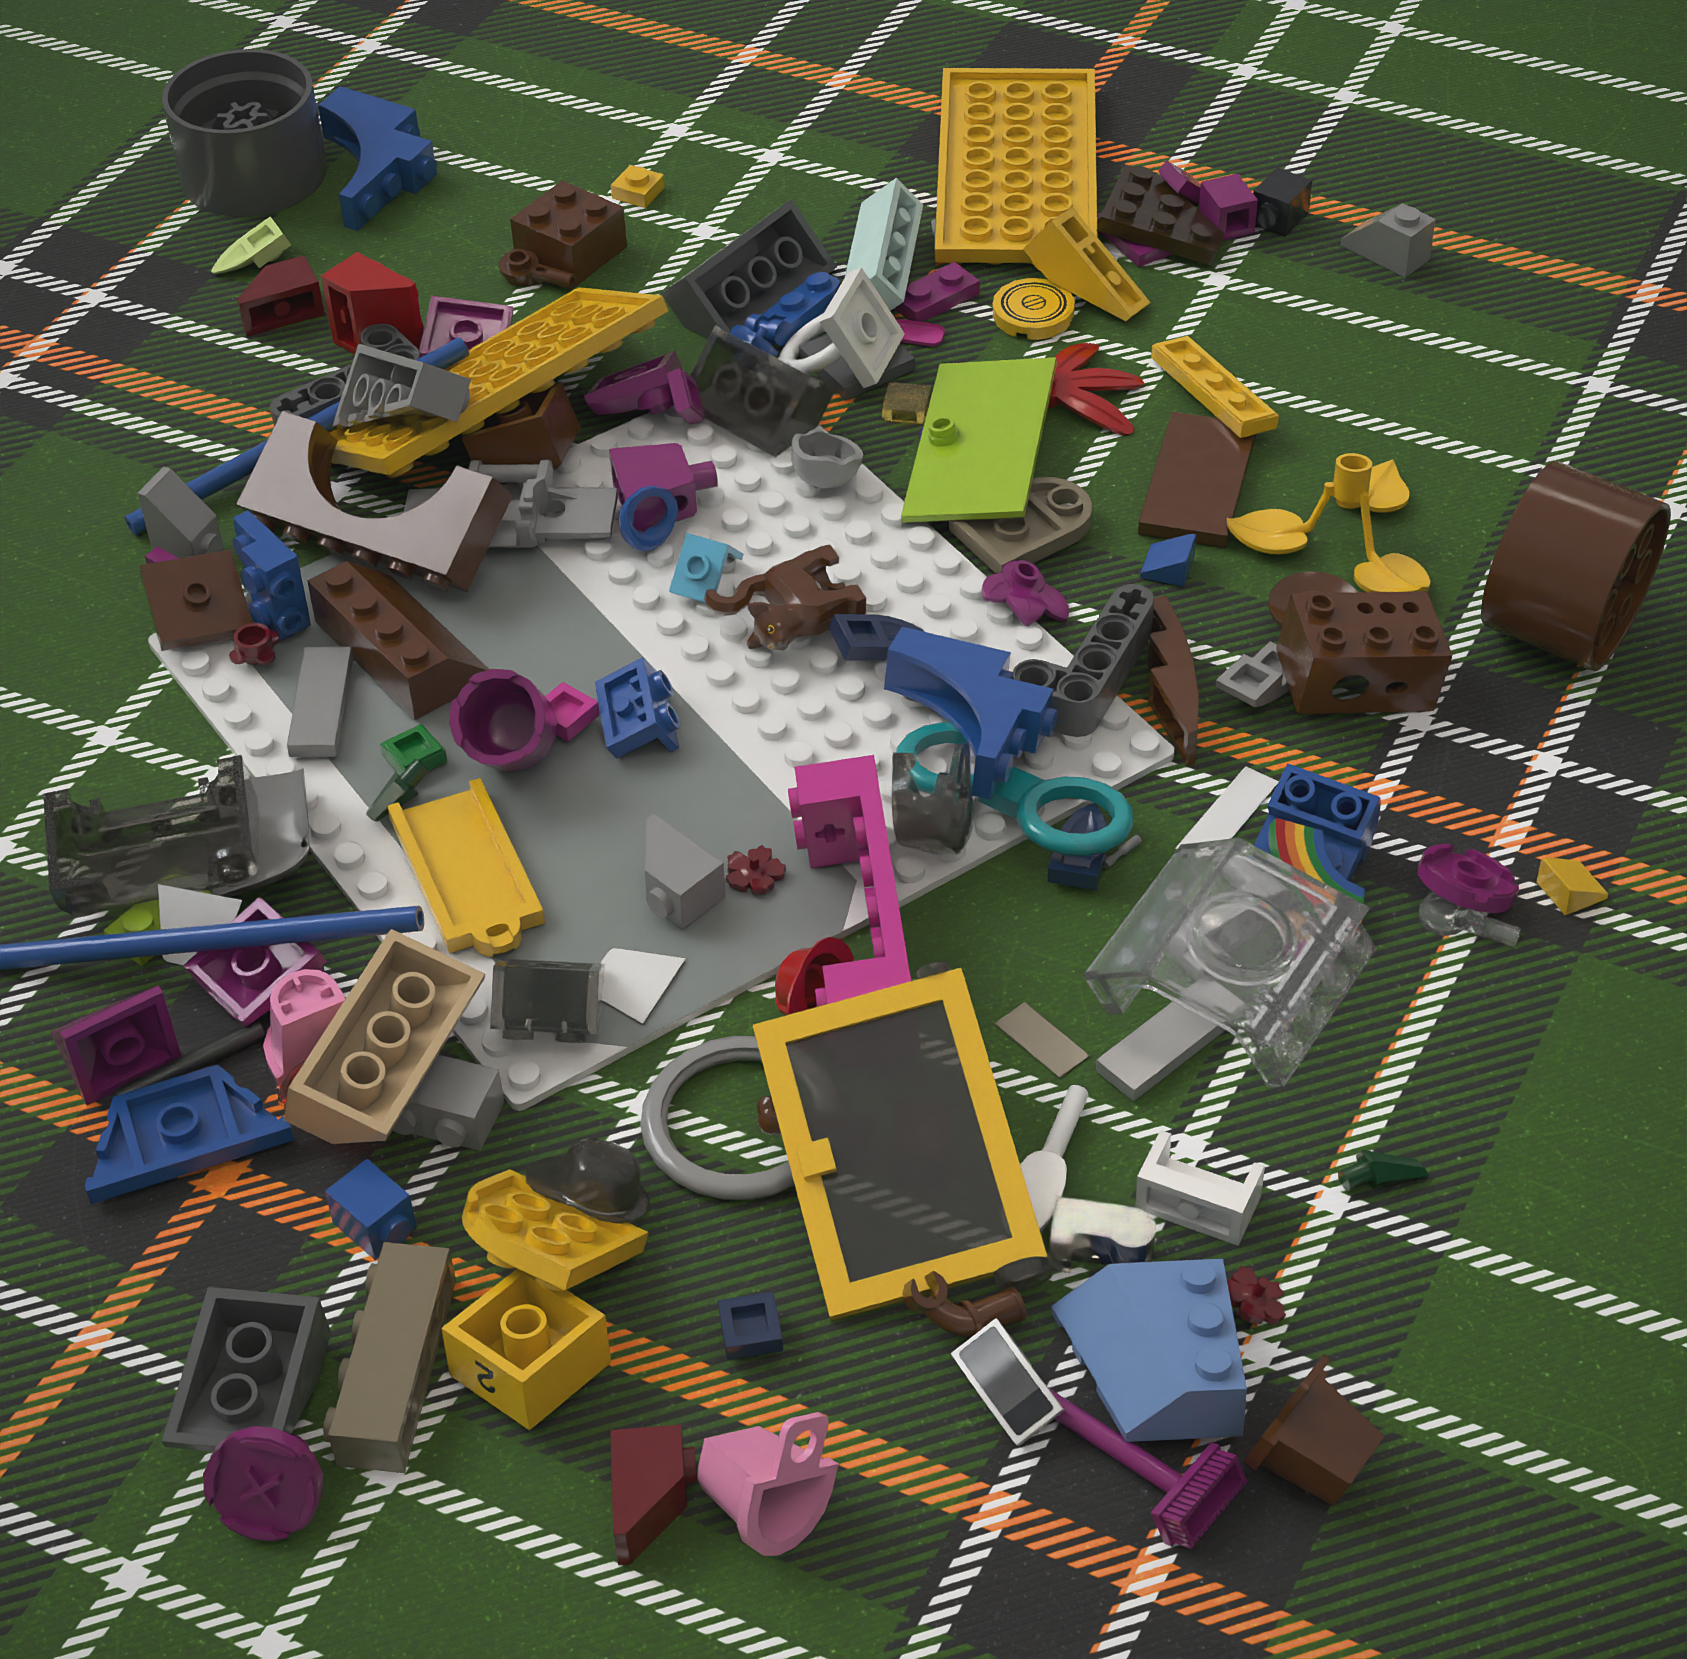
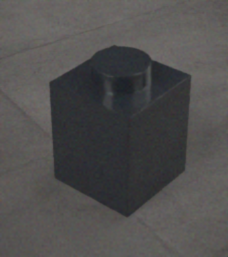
(1282, 201)

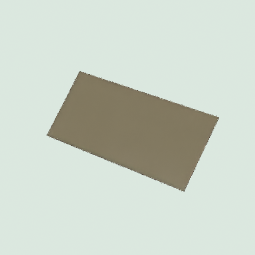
(1042, 1039)

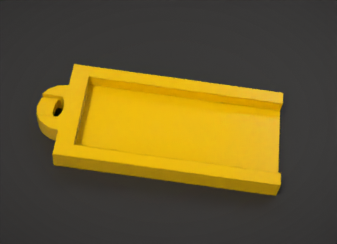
(468, 871)

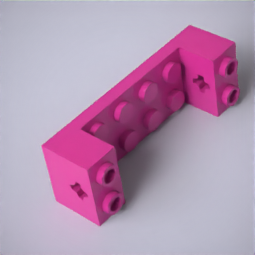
(844, 825)

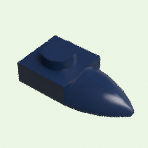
(866, 635)
(1079, 870)

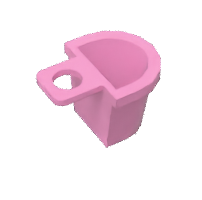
(299, 1015)
(769, 1482)

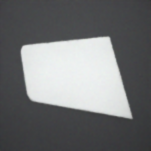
(192, 908)
(637, 980)

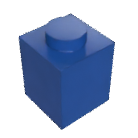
(371, 1208)

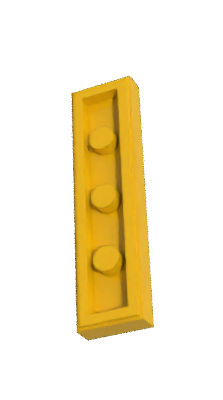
(1214, 387)

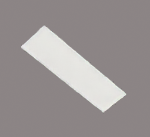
(1232, 807)

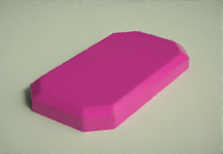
(921, 333)

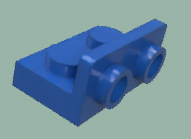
(636, 708)

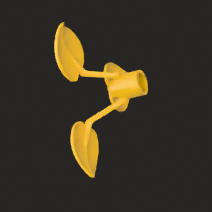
(1354, 486)

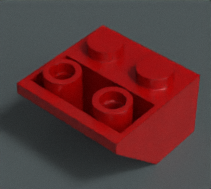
(367, 294)

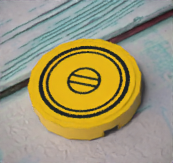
(1033, 308)

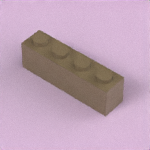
(391, 1358)

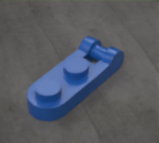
(796, 308)

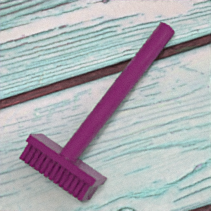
(1190, 1498)

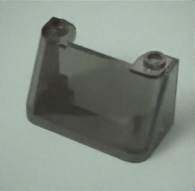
(182, 842)

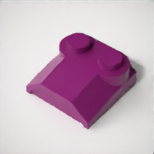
(635, 387)
(245, 976)

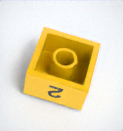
(526, 1347)

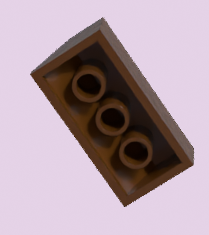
(392, 637)

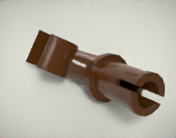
(966, 1317)

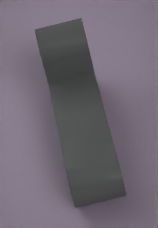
(328, 390)
(1100, 664)

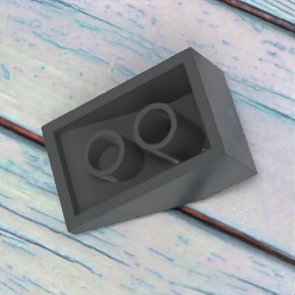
(247, 1366)

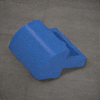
(1339, 810)

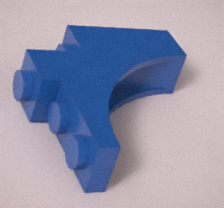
(385, 144)
(976, 695)

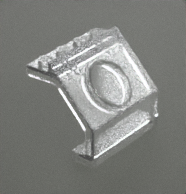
(1240, 947)

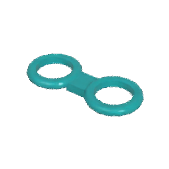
(1027, 793)

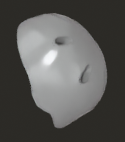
(825, 459)

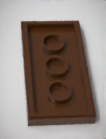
(1196, 480)

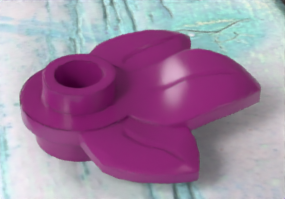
(1025, 592)

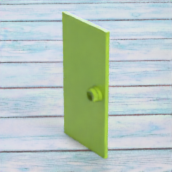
(980, 441)

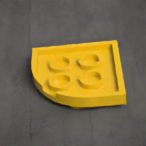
(544, 1235)

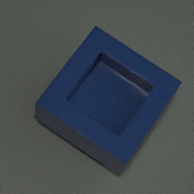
(750, 1325)

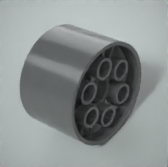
(245, 132)

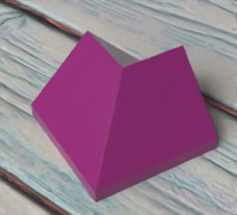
(118, 1043)

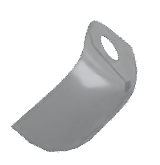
(281, 830)

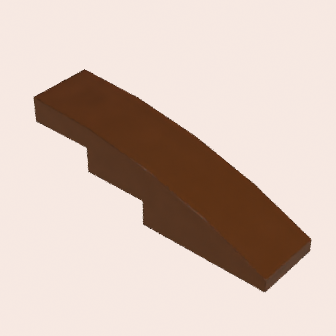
(1173, 681)

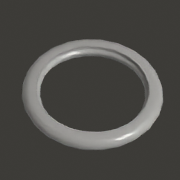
(665, 1153)

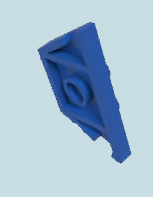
(180, 1130)

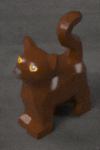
(799, 599)

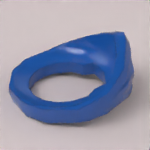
(654, 535)

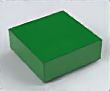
(413, 744)

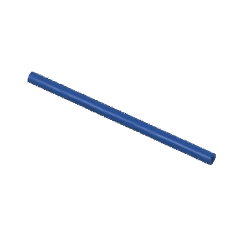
(244, 463)
(211, 937)

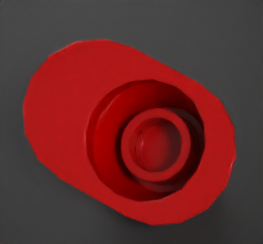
(803, 973)

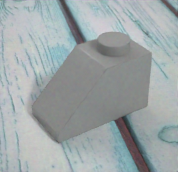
(1394, 239)
(178, 517)
(679, 874)

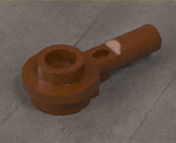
(523, 268)

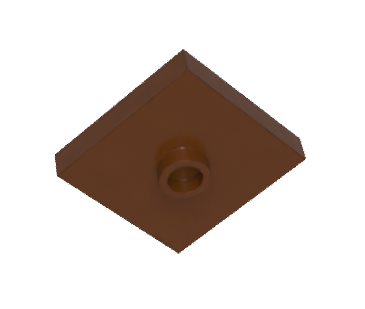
(195, 599)

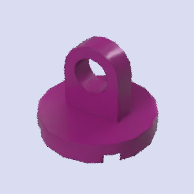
(263, 1483)

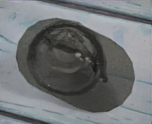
(594, 1179)

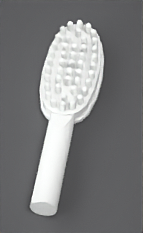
(1045, 1169)

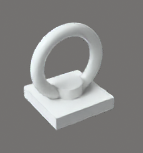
(858, 326)

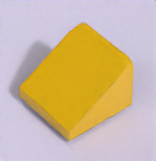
(1569, 884)

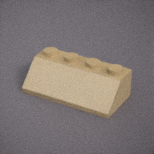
(381, 1042)

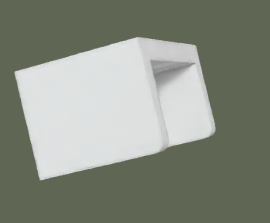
(1196, 1195)

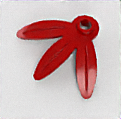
(1071, 388)

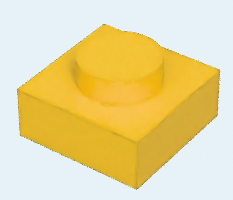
(637, 186)

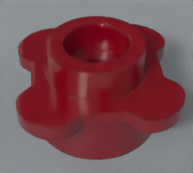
(254, 644)

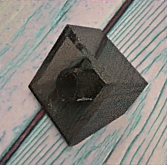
(546, 999)

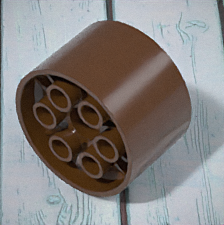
(1575, 565)

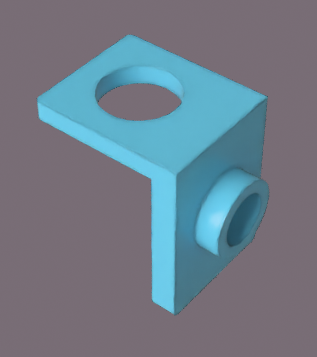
(700, 566)

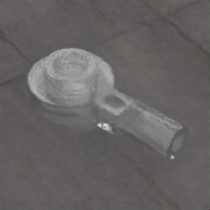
(1449, 919)

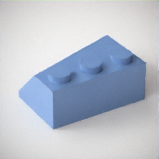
(1160, 1348)

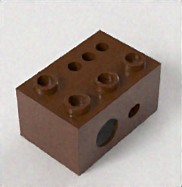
(1367, 635)

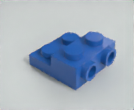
(270, 577)

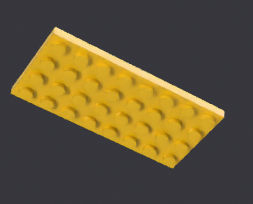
(1012, 159)
(502, 372)

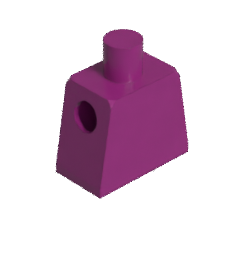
(662, 467)

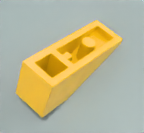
(1081, 264)

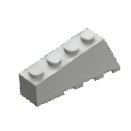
(394, 385)

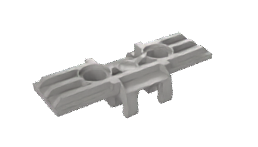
(586, 510)

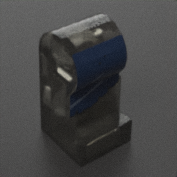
(1099, 1234)

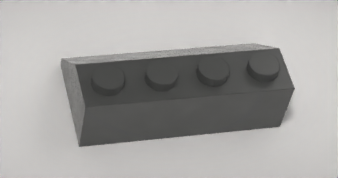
(749, 273)

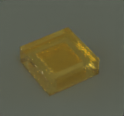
(906, 403)

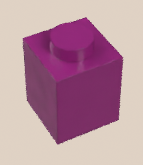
(1229, 205)

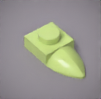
(259, 245)

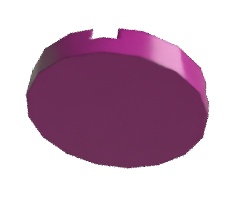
(1468, 879)

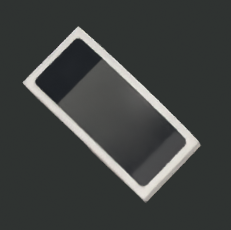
(1007, 1382)

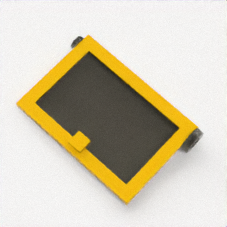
(900, 1144)

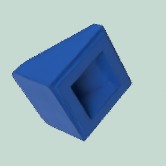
(1170, 560)

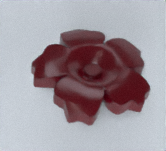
(755, 871)
(1255, 1299)

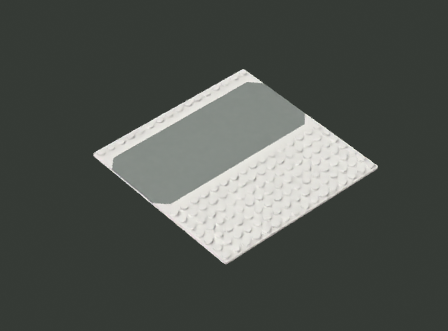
(744, 720)

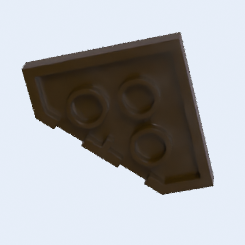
(1155, 215)

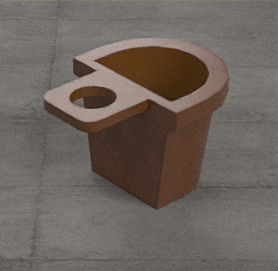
(1317, 1439)

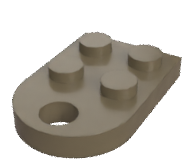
(1038, 534)

